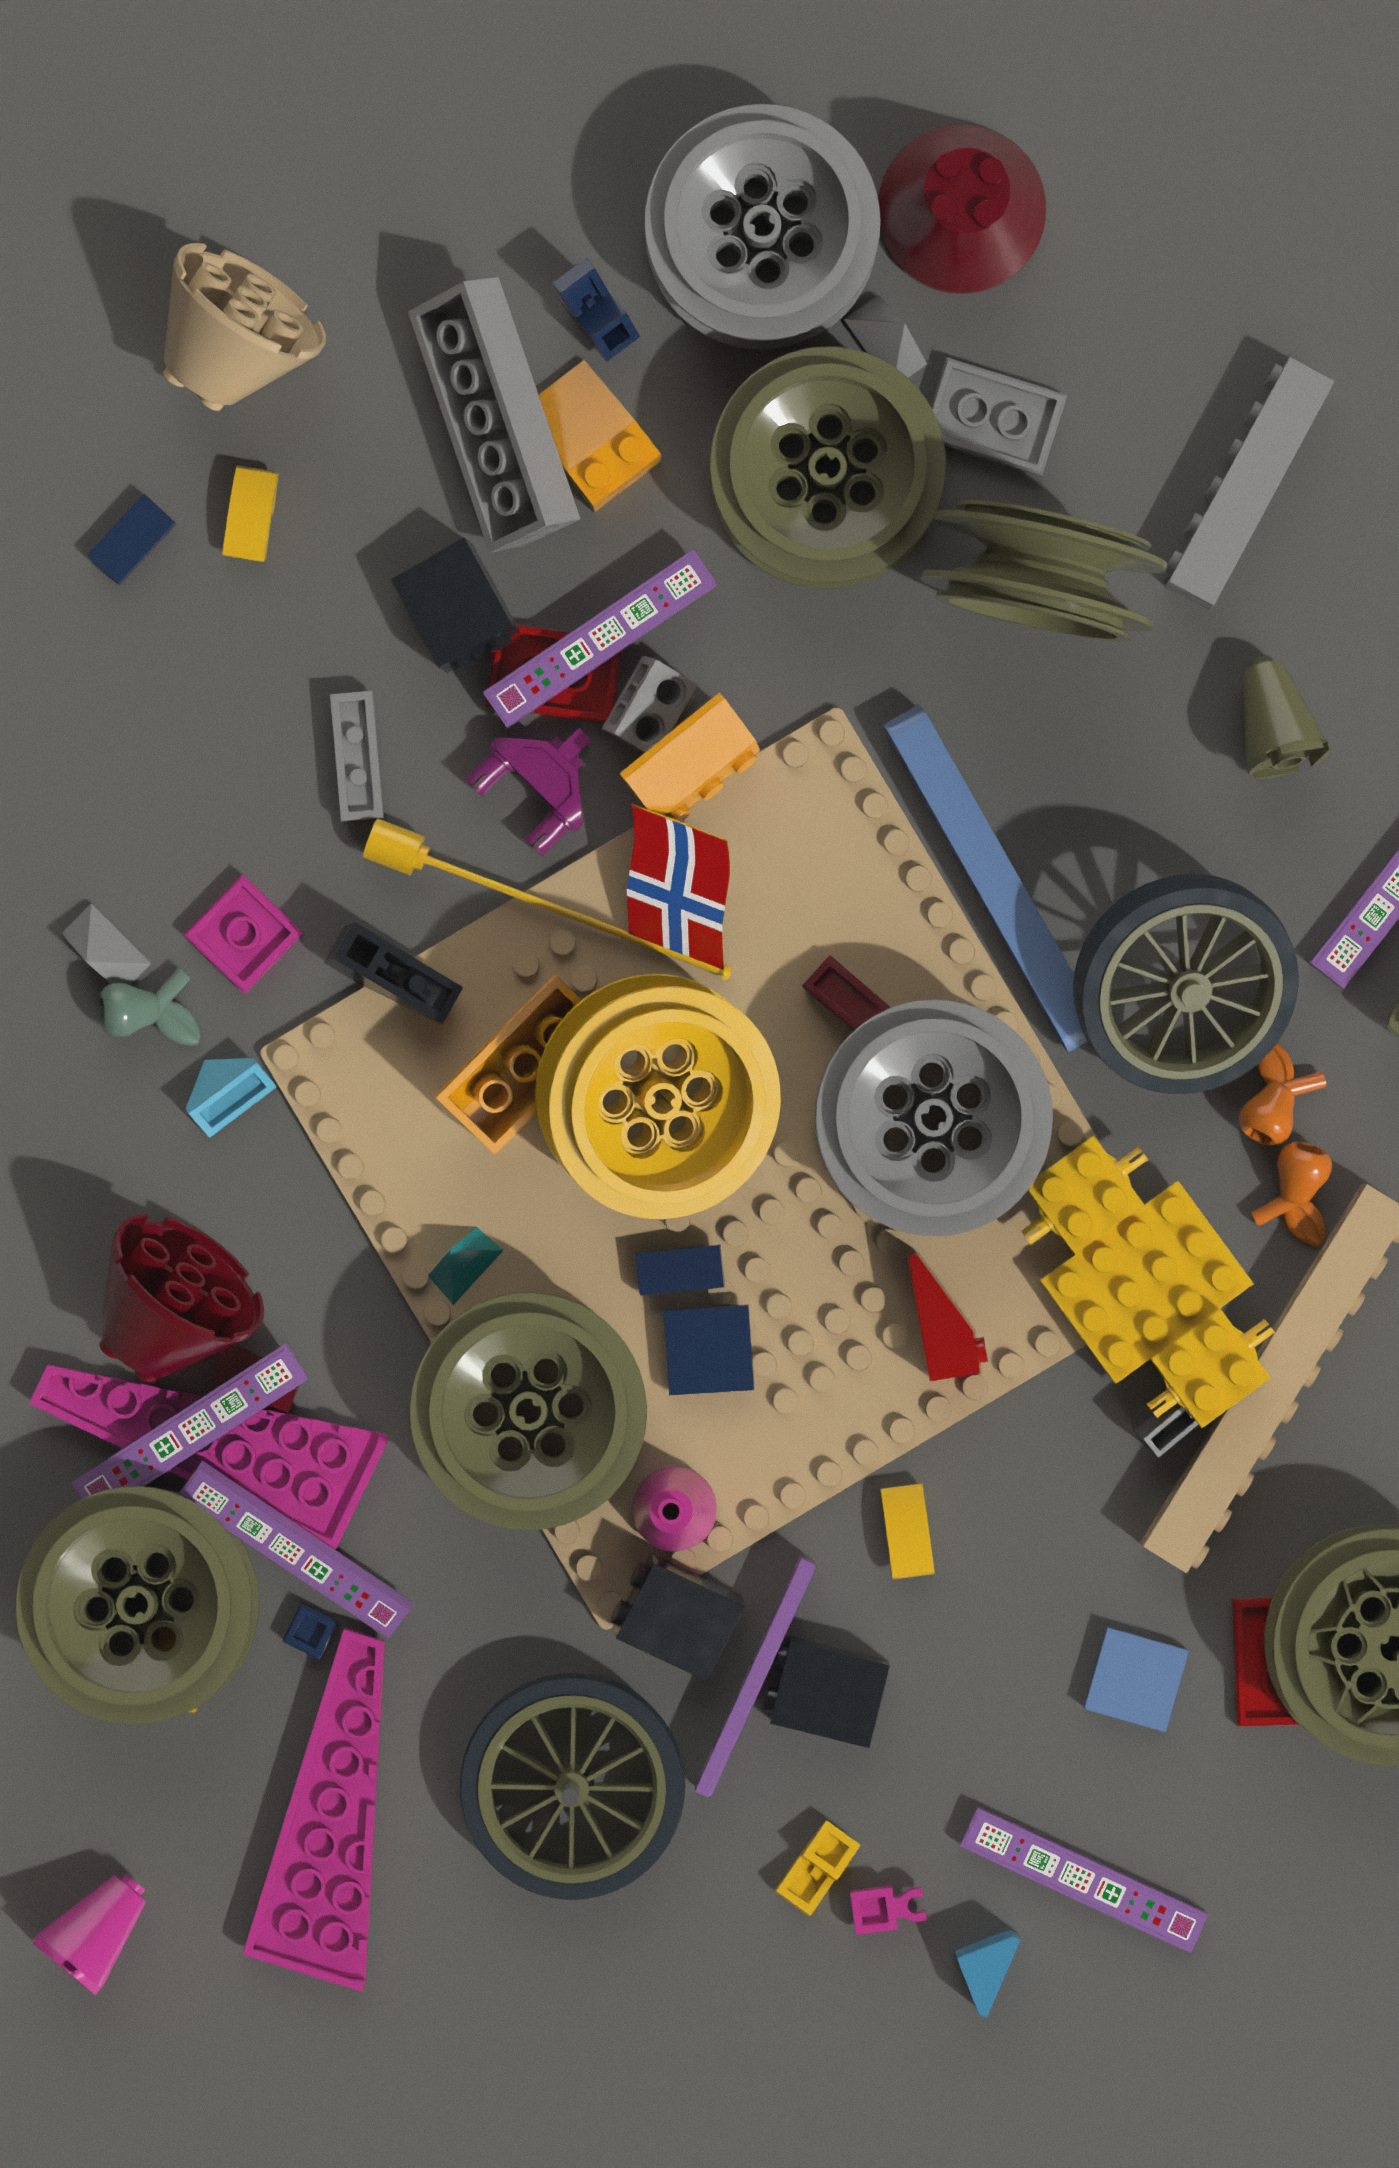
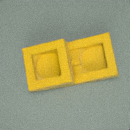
(250, 513)
(907, 1531)
(817, 1868)

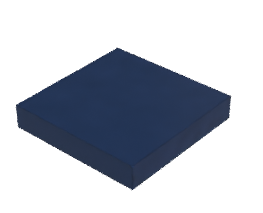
(709, 1349)

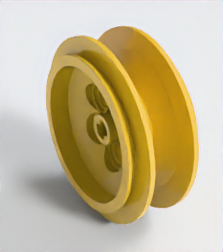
(725, 1122)

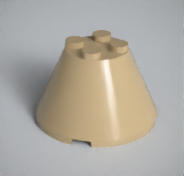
(233, 327)

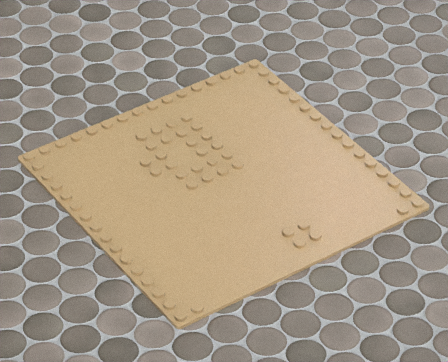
(830, 1293)

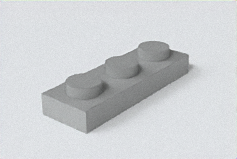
(357, 756)

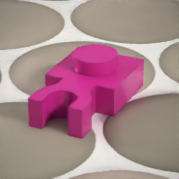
(877, 1908)

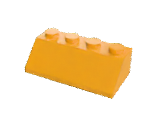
(497, 1085)

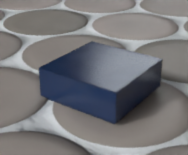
(310, 1631)

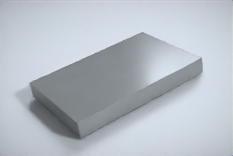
(996, 416)

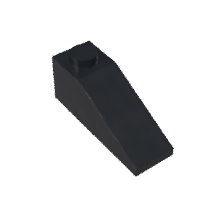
(392, 973)

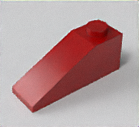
(946, 1332)

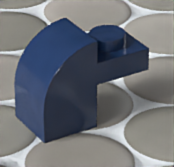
(595, 310)

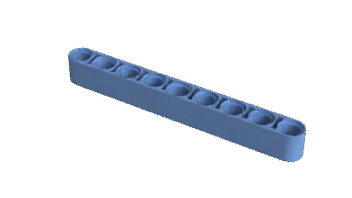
(988, 870)

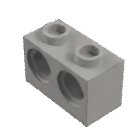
(641, 700)

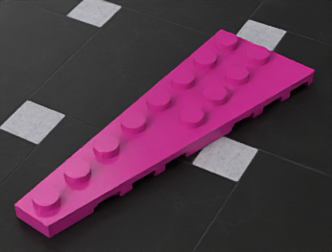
(289, 1461)
(321, 1871)

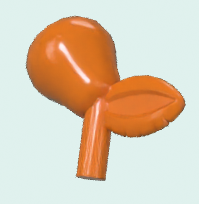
(1269, 1114)
(1301, 1173)

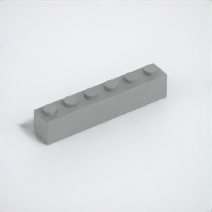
(1249, 483)

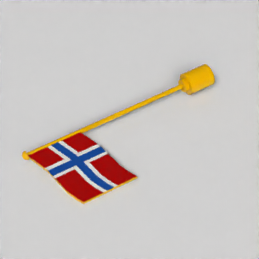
(672, 888)

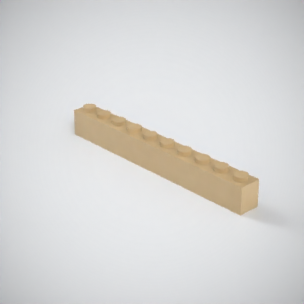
(1290, 1358)

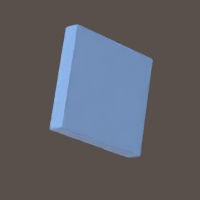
(1136, 1679)

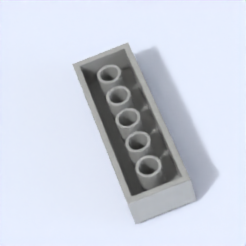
(493, 414)

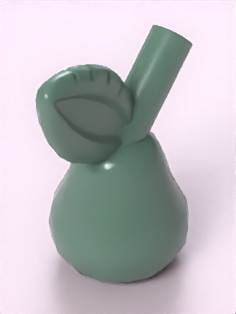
(129, 1009)

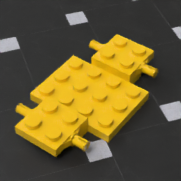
(1147, 1282)

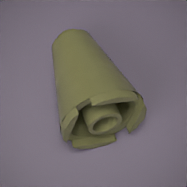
(1277, 722)

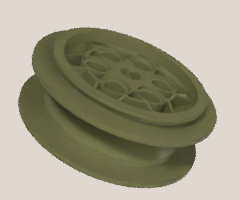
(871, 406)
(1043, 570)
(536, 1487)
(1307, 1617)
(77, 1652)

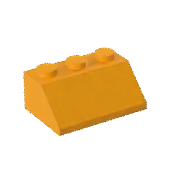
(692, 760)

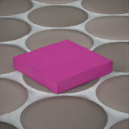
(243, 934)

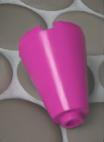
(695, 1505)
(94, 1932)

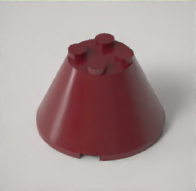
(961, 209)
(173, 1297)

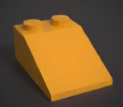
(596, 436)

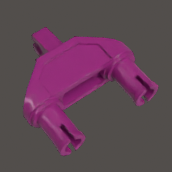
(549, 770)

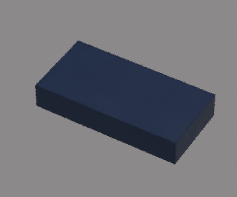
(131, 539)
(680, 1269)

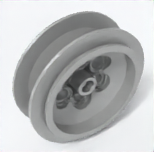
(792, 158)
(1010, 1116)

